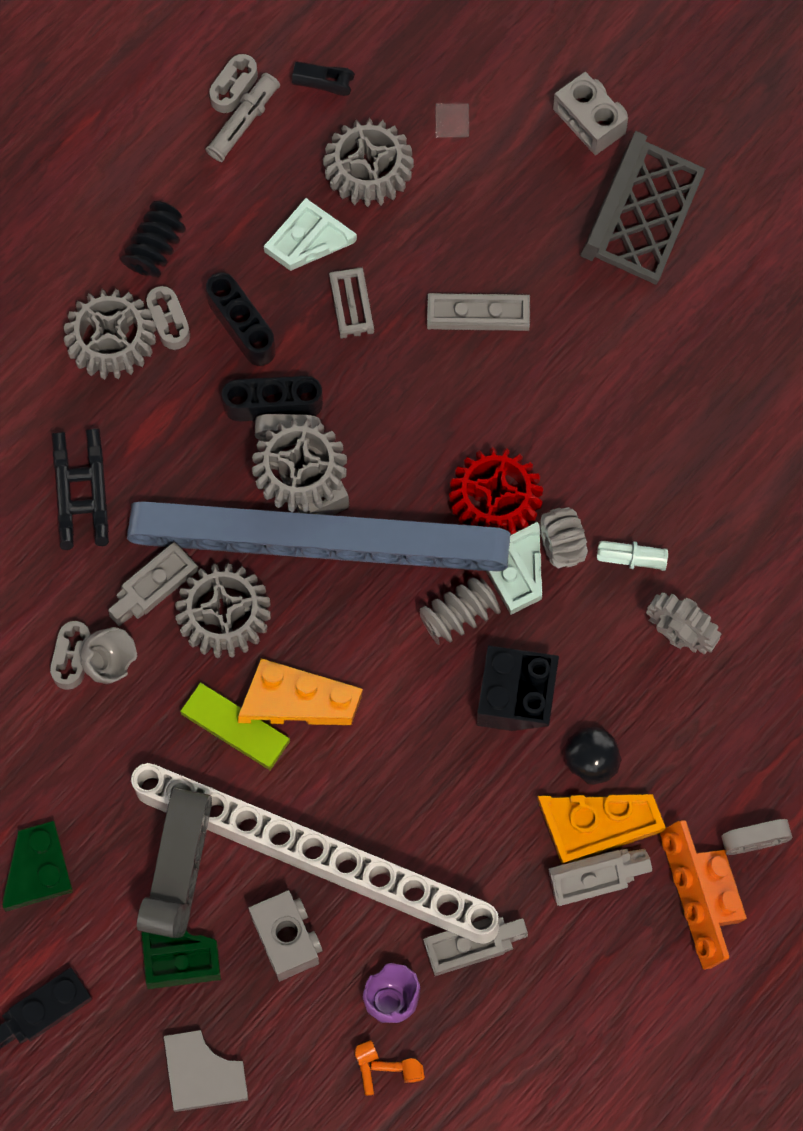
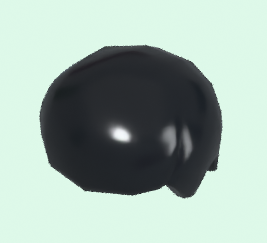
(592, 755)

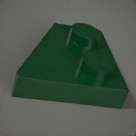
(36, 868)

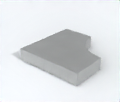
(200, 1076)

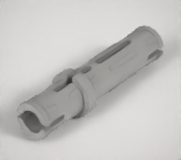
(250, 107)

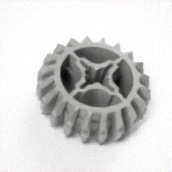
(381, 149)
(123, 314)
(302, 437)
(236, 608)

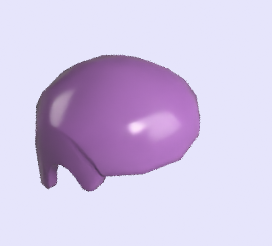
(392, 993)

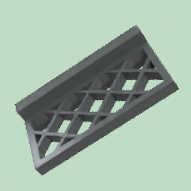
(615, 201)

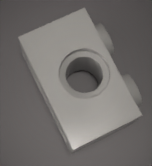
(285, 957)

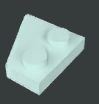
(308, 236)
(521, 581)

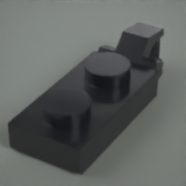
(44, 1008)

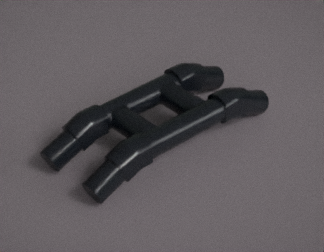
(65, 476)

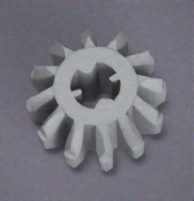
(563, 537)

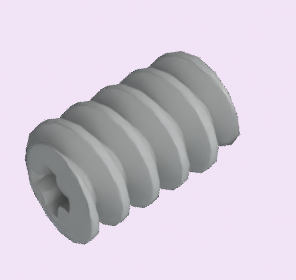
(459, 609)

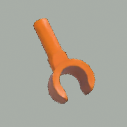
(364, 1054)
(411, 1069)

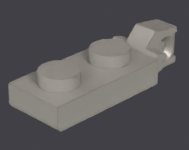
(152, 584)
(597, 875)
(451, 952)

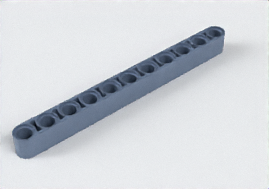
(319, 536)

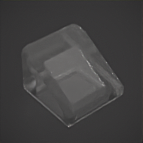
(452, 119)

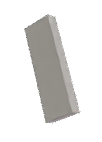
(478, 312)

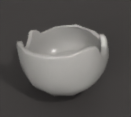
(108, 655)

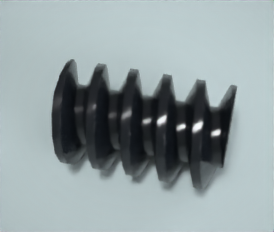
(153, 239)

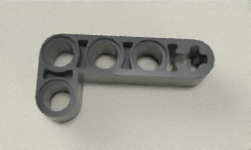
(177, 865)

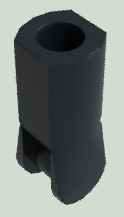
(317, 77)

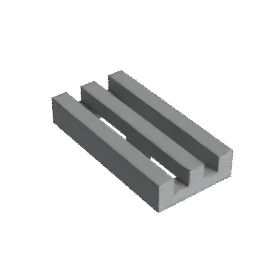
(355, 328)

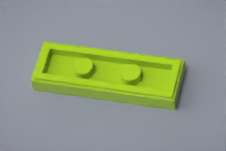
(221, 719)

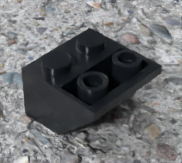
(517, 689)

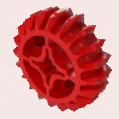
(483, 489)

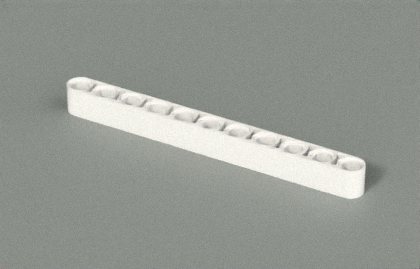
(327, 864)

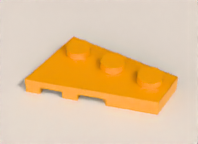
(293, 694)
(598, 824)

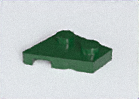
(179, 960)

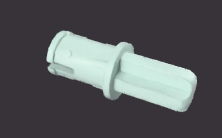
(632, 555)

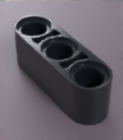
(236, 305)
(258, 389)

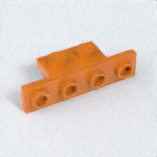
(705, 891)

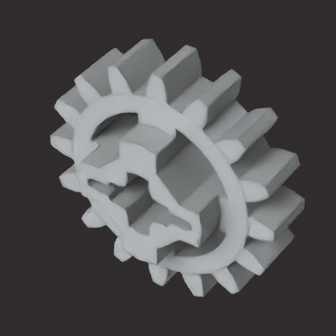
(683, 623)

